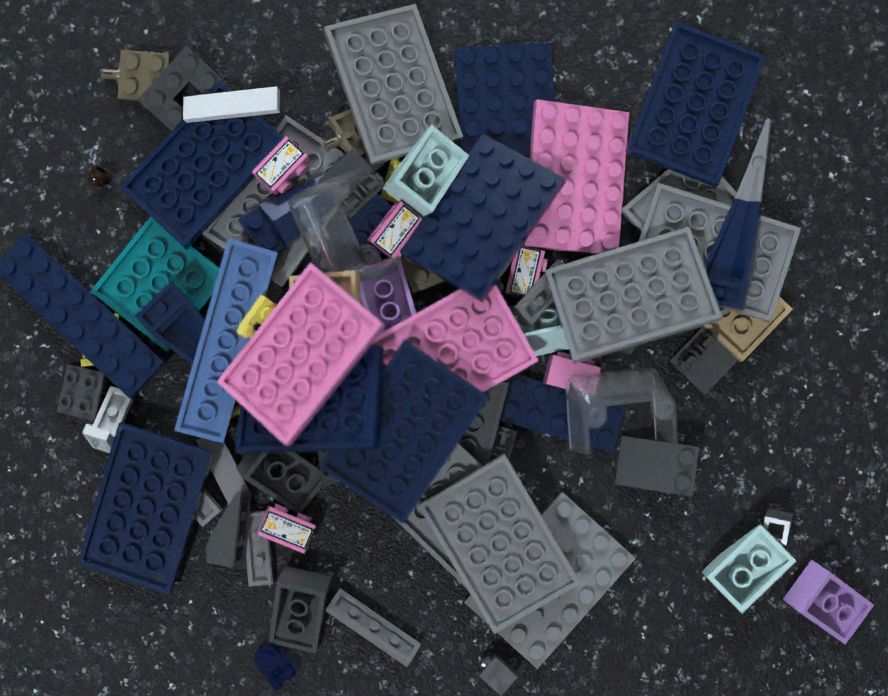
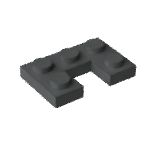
(182, 69)

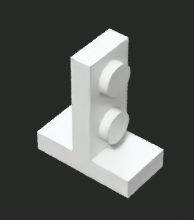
(112, 412)

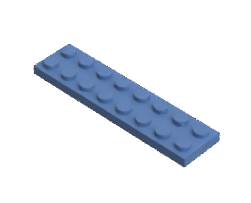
(240, 282)

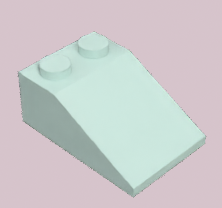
(426, 172)
(748, 567)

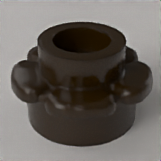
(98, 176)

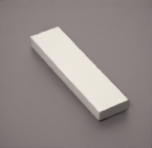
(231, 104)

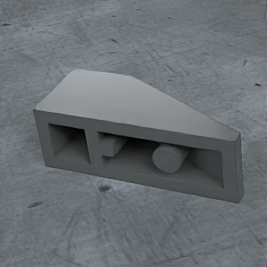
(229, 537)

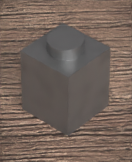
(778, 525)
(496, 673)

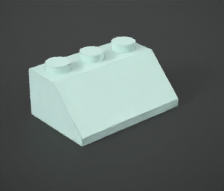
(546, 333)

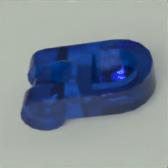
(267, 658)

